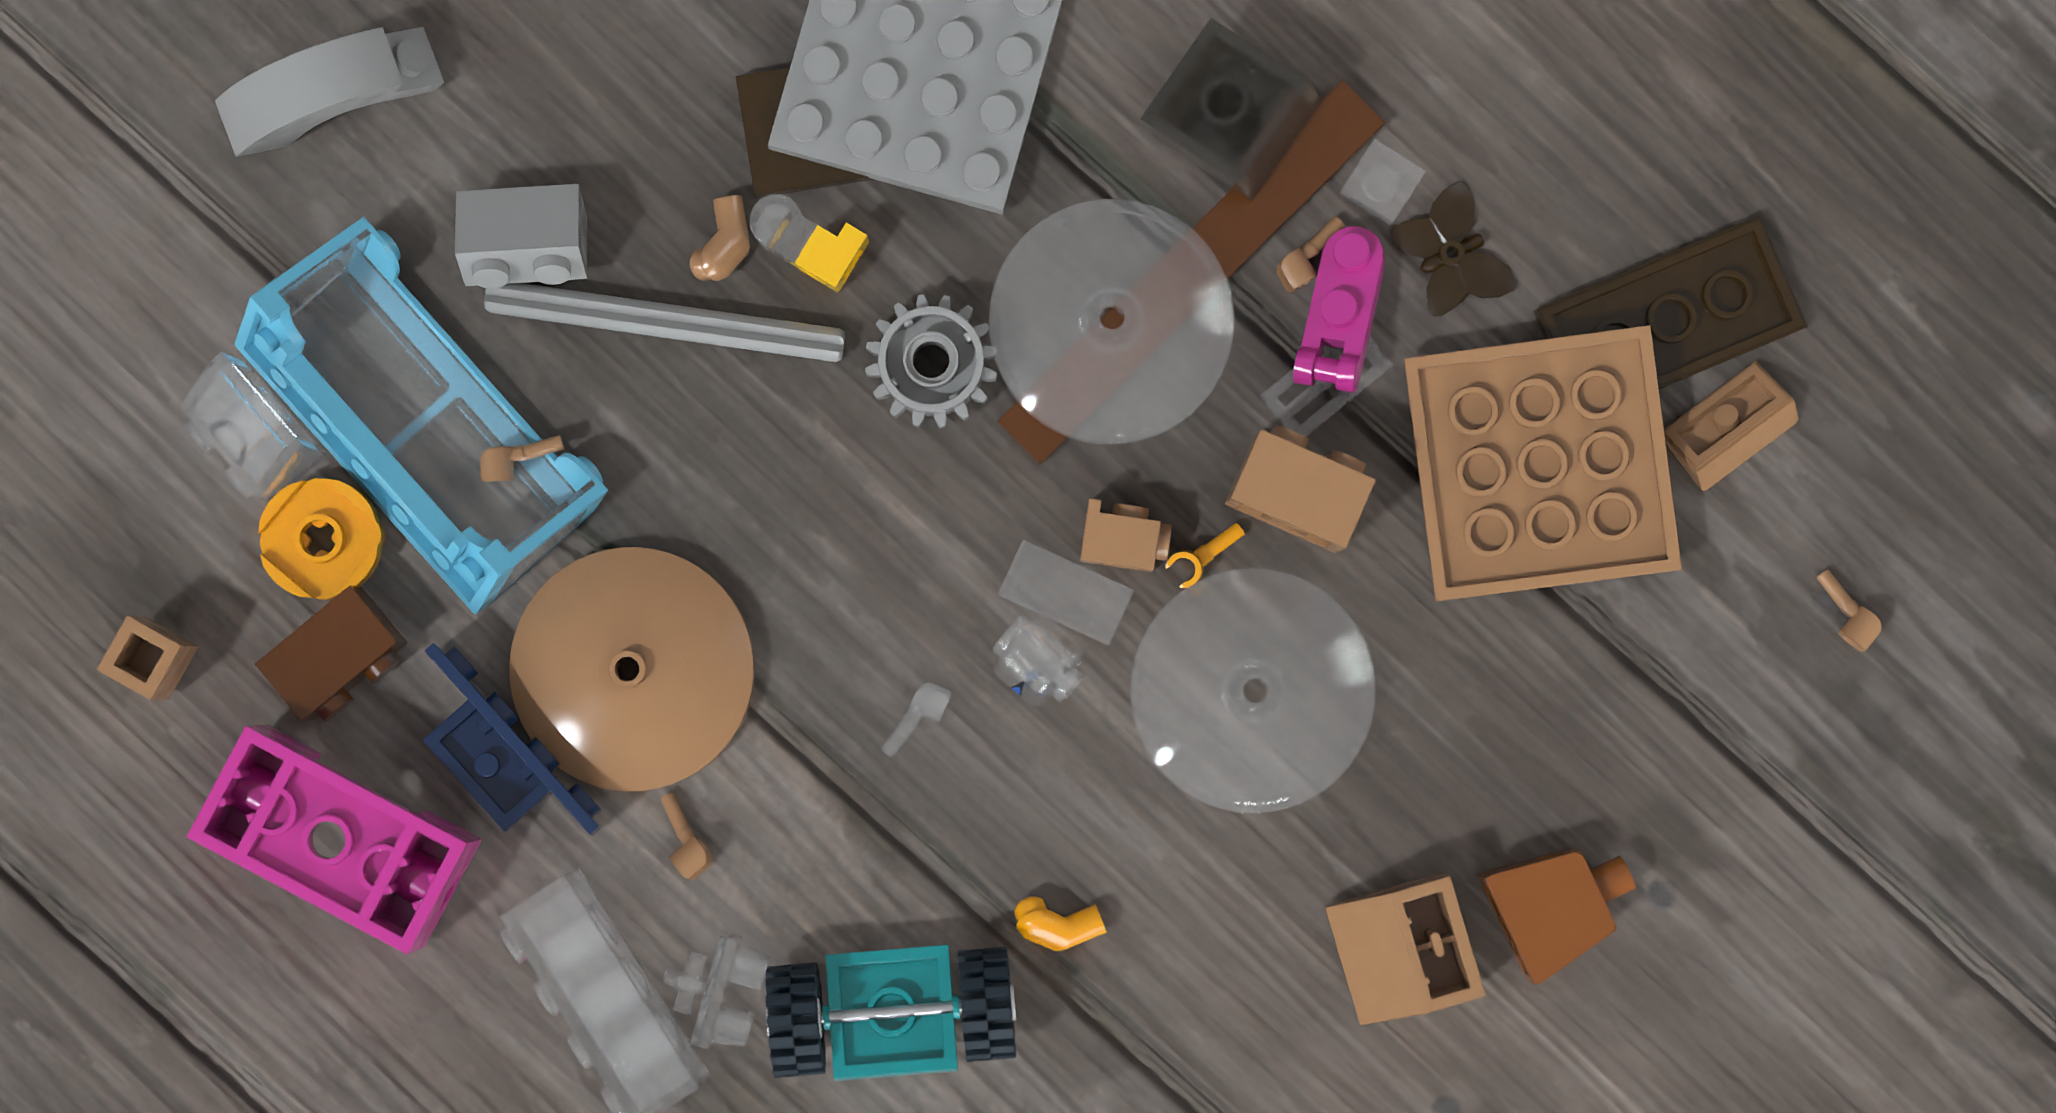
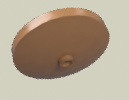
(690, 659)

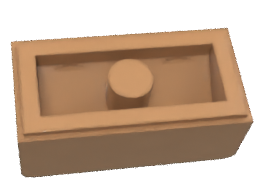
(1731, 425)

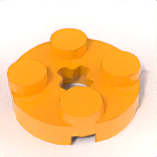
(285, 541)

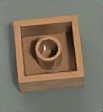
(1300, 489)

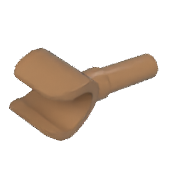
(1296, 268)
(498, 461)
(1862, 624)
(693, 855)

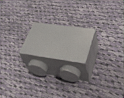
(521, 235)

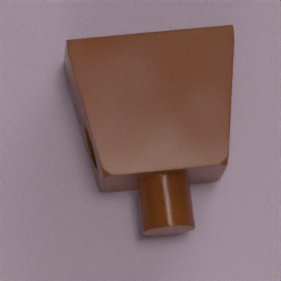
(1554, 907)

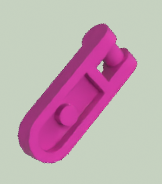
(1342, 309)

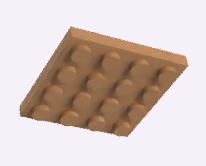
(1542, 463)

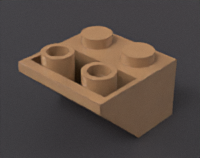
(1405, 950)

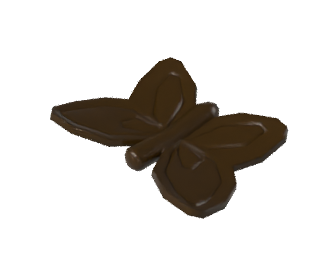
(1449, 257)

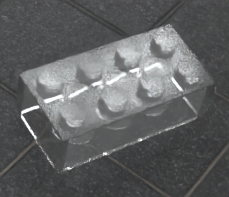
(603, 996)

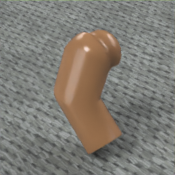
(727, 246)

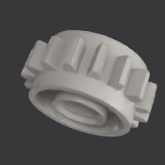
(926, 328)

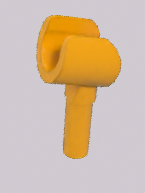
(1207, 552)

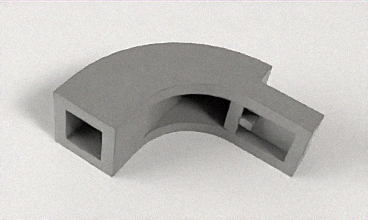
(325, 81)

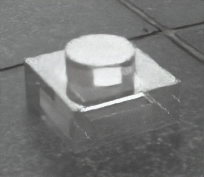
(1382, 182)

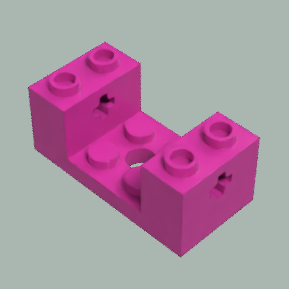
(394, 861)

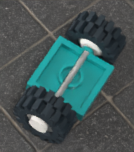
(890, 1012)

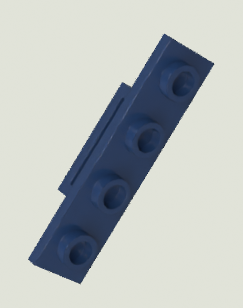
(493, 759)

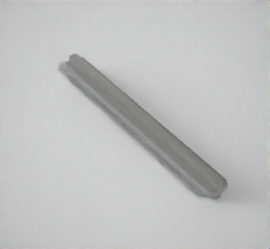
(666, 321)

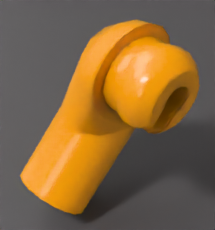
(1054, 930)

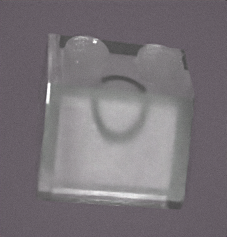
(249, 428)

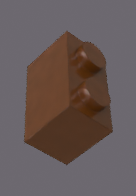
(332, 655)

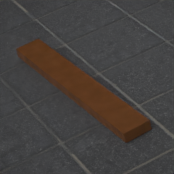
(1240, 227)

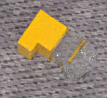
(805, 245)

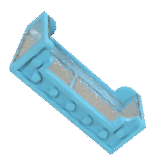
(411, 415)

